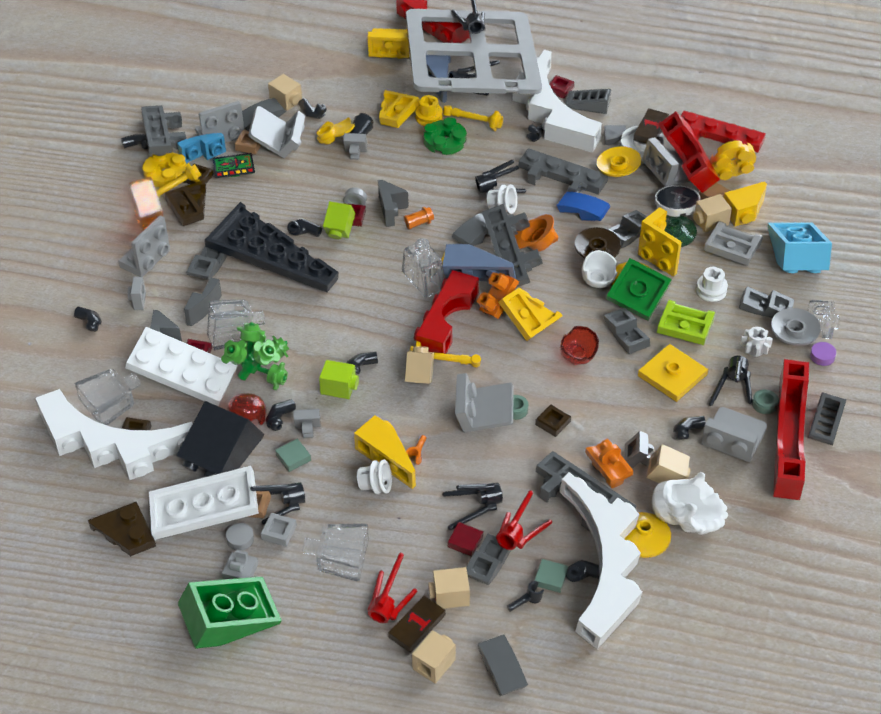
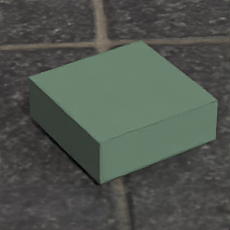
(293, 455)
(551, 575)

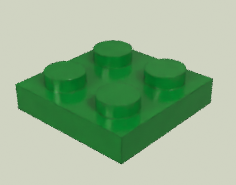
(638, 289)

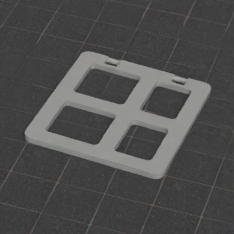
(477, 49)

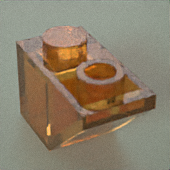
(145, 202)

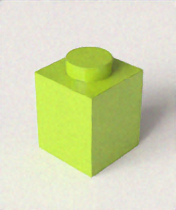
(338, 220)
(338, 379)

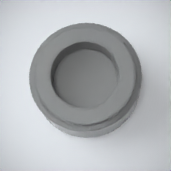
(355, 196)
(240, 536)

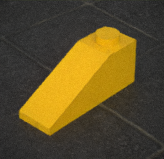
(380, 441)

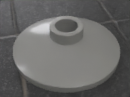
(795, 326)

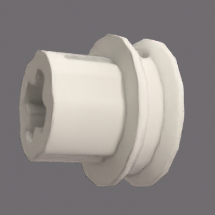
(505, 195)
(712, 285)
(374, 476)

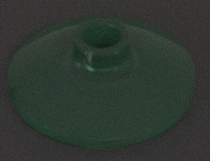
(681, 228)

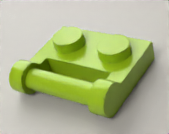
(685, 323)

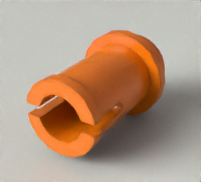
(415, 219)

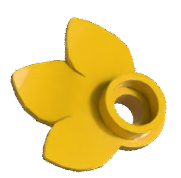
(328, 131)

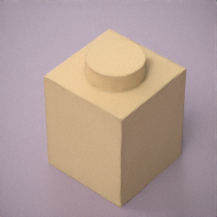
(285, 91)
(711, 211)
(419, 365)
(668, 465)
(450, 588)
(434, 656)

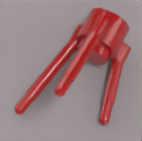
(512, 533)
(382, 605)

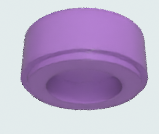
(823, 353)

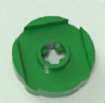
(435, 133)

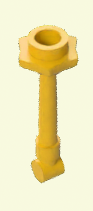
(495, 120)
(191, 173)
(475, 360)

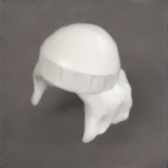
(689, 504)

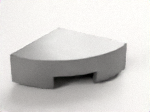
(613, 133)

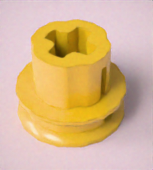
(428, 110)

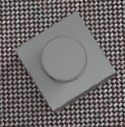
(137, 293)
(278, 529)

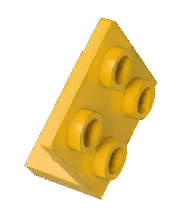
(388, 43)
(657, 245)

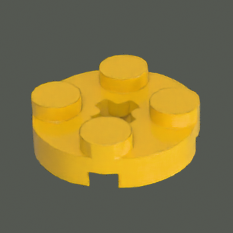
(743, 162)
(172, 163)

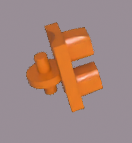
(501, 287)
(609, 461)

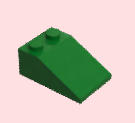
(227, 610)

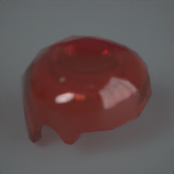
(579, 345)
(248, 406)

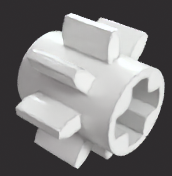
(756, 341)

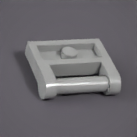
(733, 243)

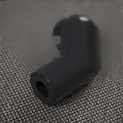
(363, 359)
(688, 423)

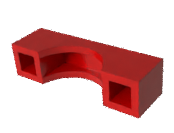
(444, 31)
(696, 163)
(456, 294)

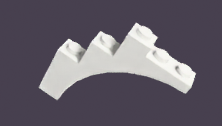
(558, 120)
(104, 443)
(617, 558)

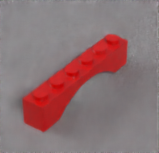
(789, 455)

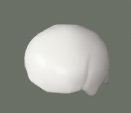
(599, 269)

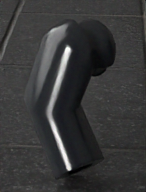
(314, 112)
(134, 140)
(302, 227)
(91, 316)
(274, 416)
(582, 570)

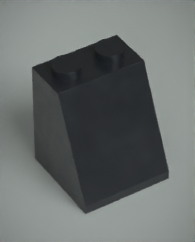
(218, 441)

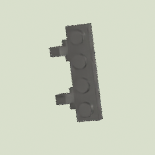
(156, 129)
(576, 176)
(502, 232)
(556, 467)

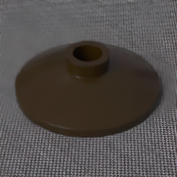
(597, 239)

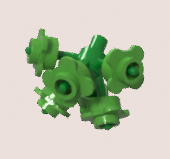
(254, 352)

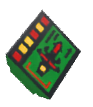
(233, 165)

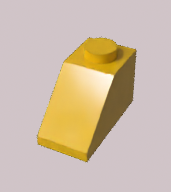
(745, 203)

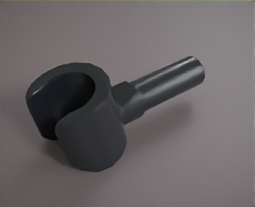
(535, 132)
(530, 596)

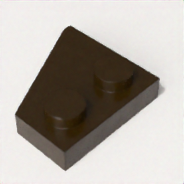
(188, 202)
(125, 528)

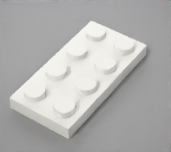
(181, 366)
(202, 502)

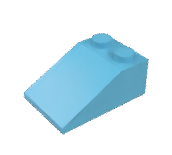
(800, 247)

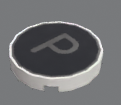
(677, 200)

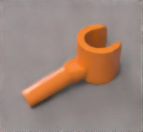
(416, 451)

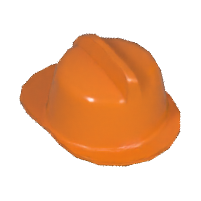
(539, 234)

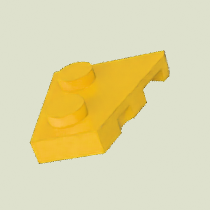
(397, 108)
(528, 313)

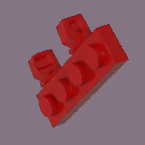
(723, 131)

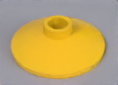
(618, 161)
(654, 540)

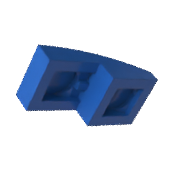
(587, 206)

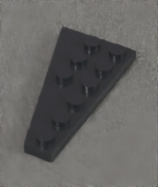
(265, 246)

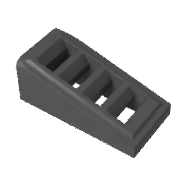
(590, 100)
(831, 402)

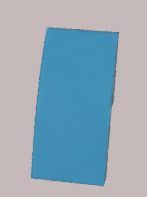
(203, 145)

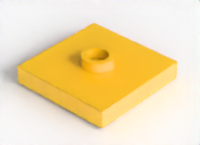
(672, 372)

